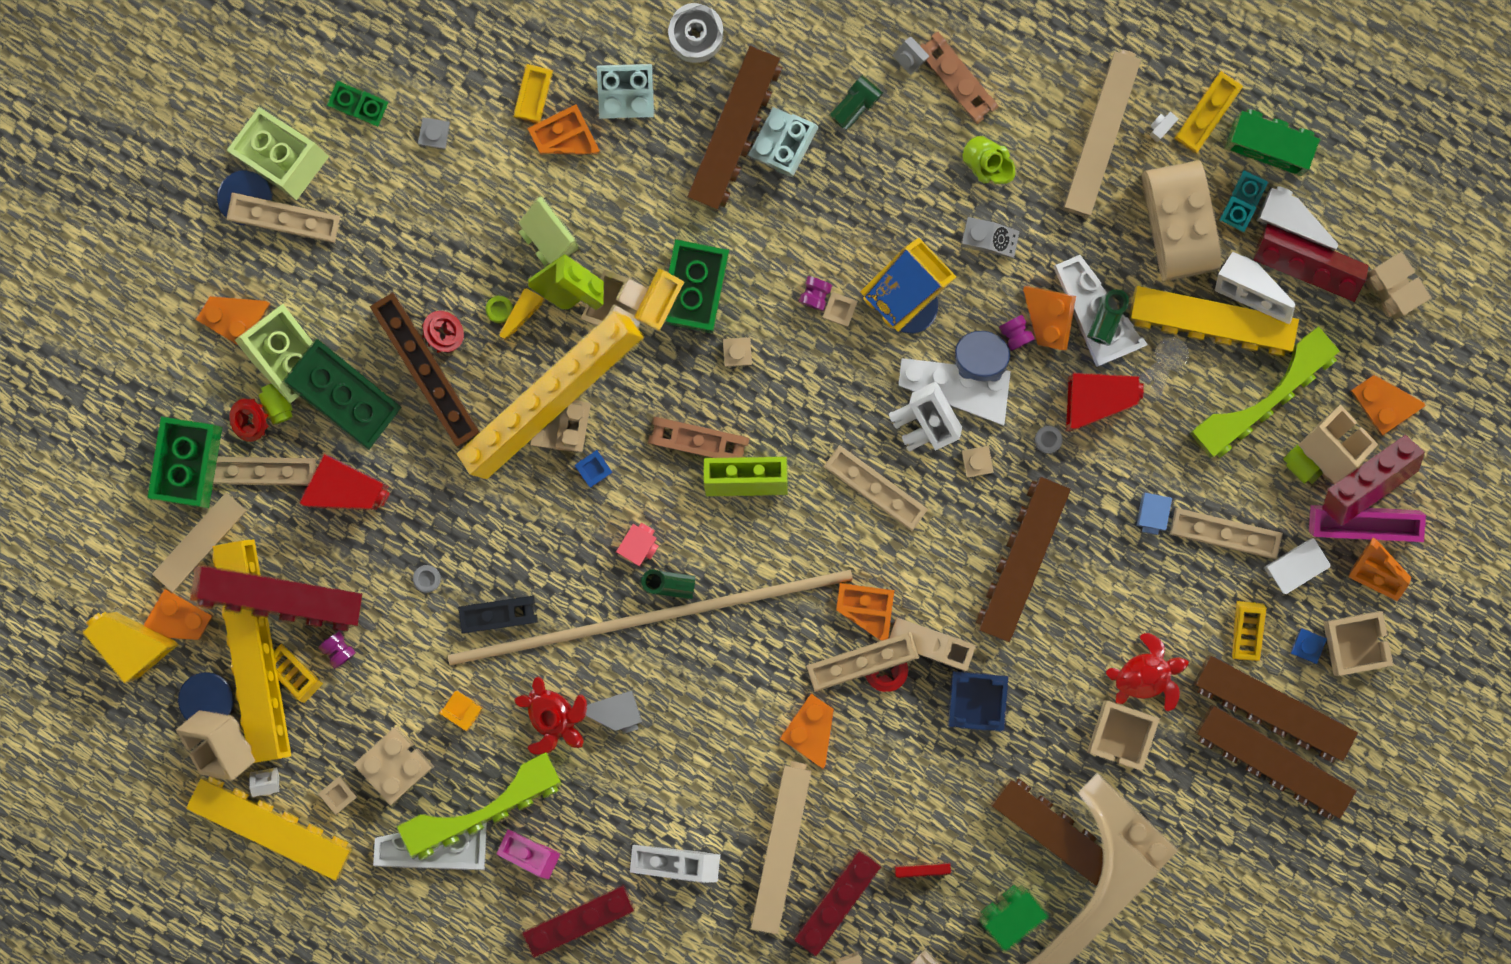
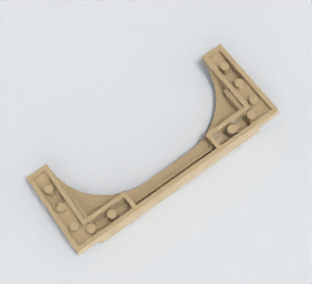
(1131, 859)

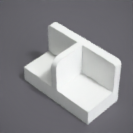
(1298, 566)

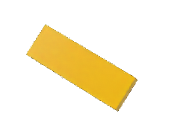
(1208, 112)

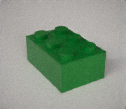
(1272, 142)
(703, 277)
(184, 462)
(1012, 916)

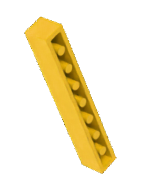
(550, 395)
(253, 663)

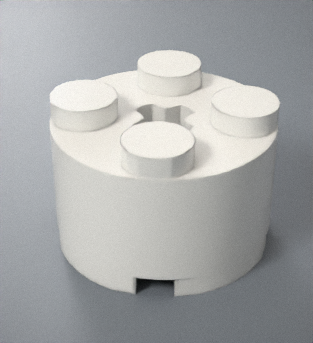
(703, 19)

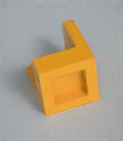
(461, 710)

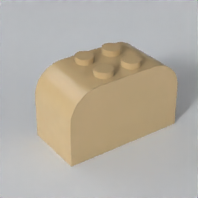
(1182, 220)

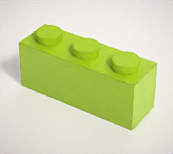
(746, 476)

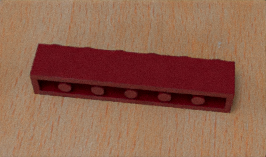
(276, 597)

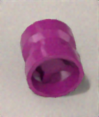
(815, 293)
(1016, 333)
(337, 650)

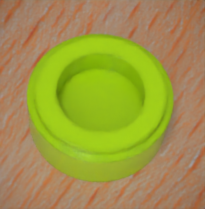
(498, 309)

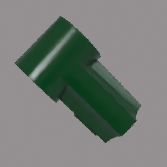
(860, 97)
(1107, 319)
(671, 584)

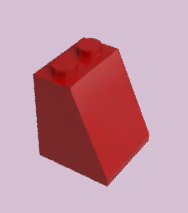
(1099, 396)
(343, 487)

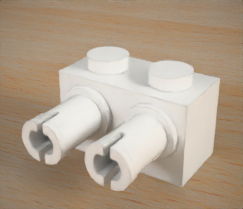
(935, 416)

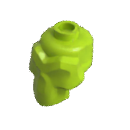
(989, 161)

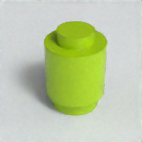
(275, 404)
(1302, 466)

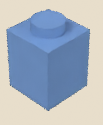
(1153, 513)

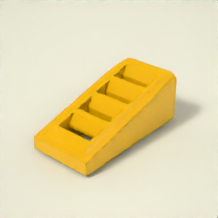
(525, 307)
(1250, 607)
(309, 689)

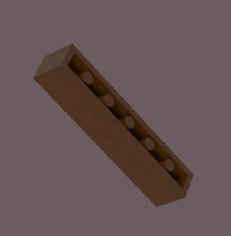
(734, 128)
(425, 370)
(1023, 560)
(1274, 708)
(1275, 762)
(1051, 829)

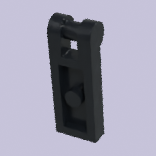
(496, 614)

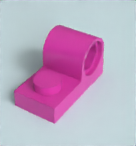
(528, 854)

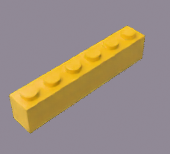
(1212, 319)
(270, 828)

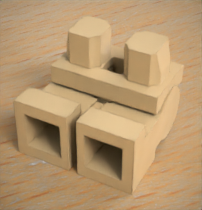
(557, 435)

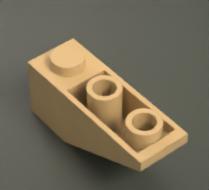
(936, 644)

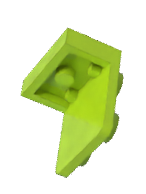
(567, 284)

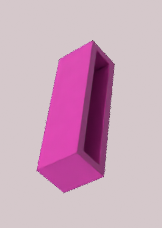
(1372, 522)

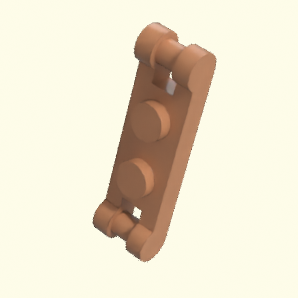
(958, 78)
(696, 439)

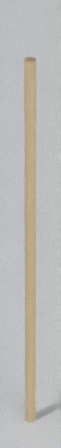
(650, 617)

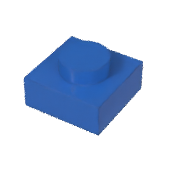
(593, 468)
(1308, 646)

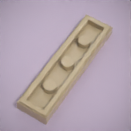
(283, 218)
(264, 471)
(875, 488)
(1225, 533)
(199, 542)
(862, 661)

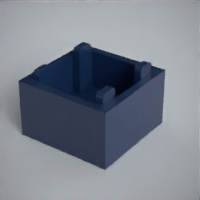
(977, 701)

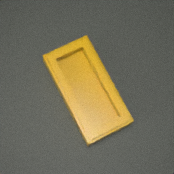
(533, 93)
(659, 299)

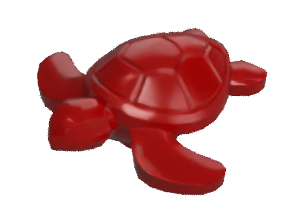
(1149, 674)
(552, 717)

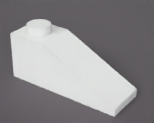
(1291, 215)
(1252, 286)
(675, 863)

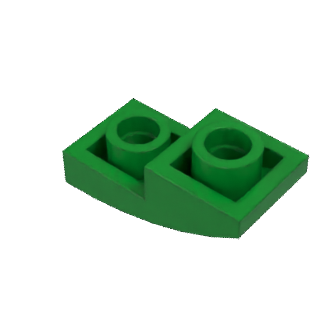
(357, 103)

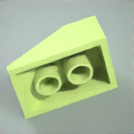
(278, 153)
(546, 232)
(275, 347)

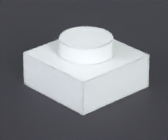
(1162, 125)
(264, 782)

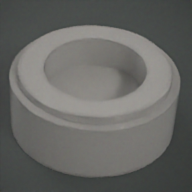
(1048, 439)
(426, 578)

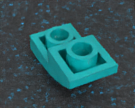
(1243, 200)

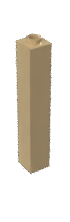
(1102, 133)
(781, 848)

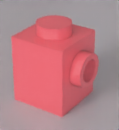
(638, 544)

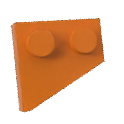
(564, 134)
(232, 315)
(1050, 316)
(1385, 403)
(1380, 571)
(867, 608)
(177, 618)
(811, 730)

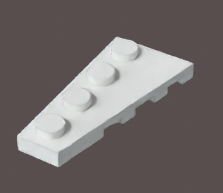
(1080, 281)
(979, 398)
(463, 855)

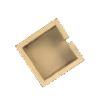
(1394, 289)
(620, 295)
(1329, 454)
(1355, 643)
(1123, 734)
(224, 750)
(392, 766)

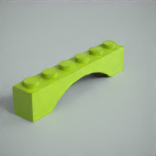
(1307, 357)
(428, 832)

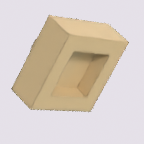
(839, 309)
(737, 352)
(977, 461)
(338, 795)

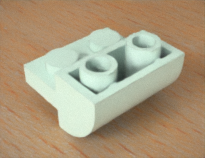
(625, 91)
(783, 141)

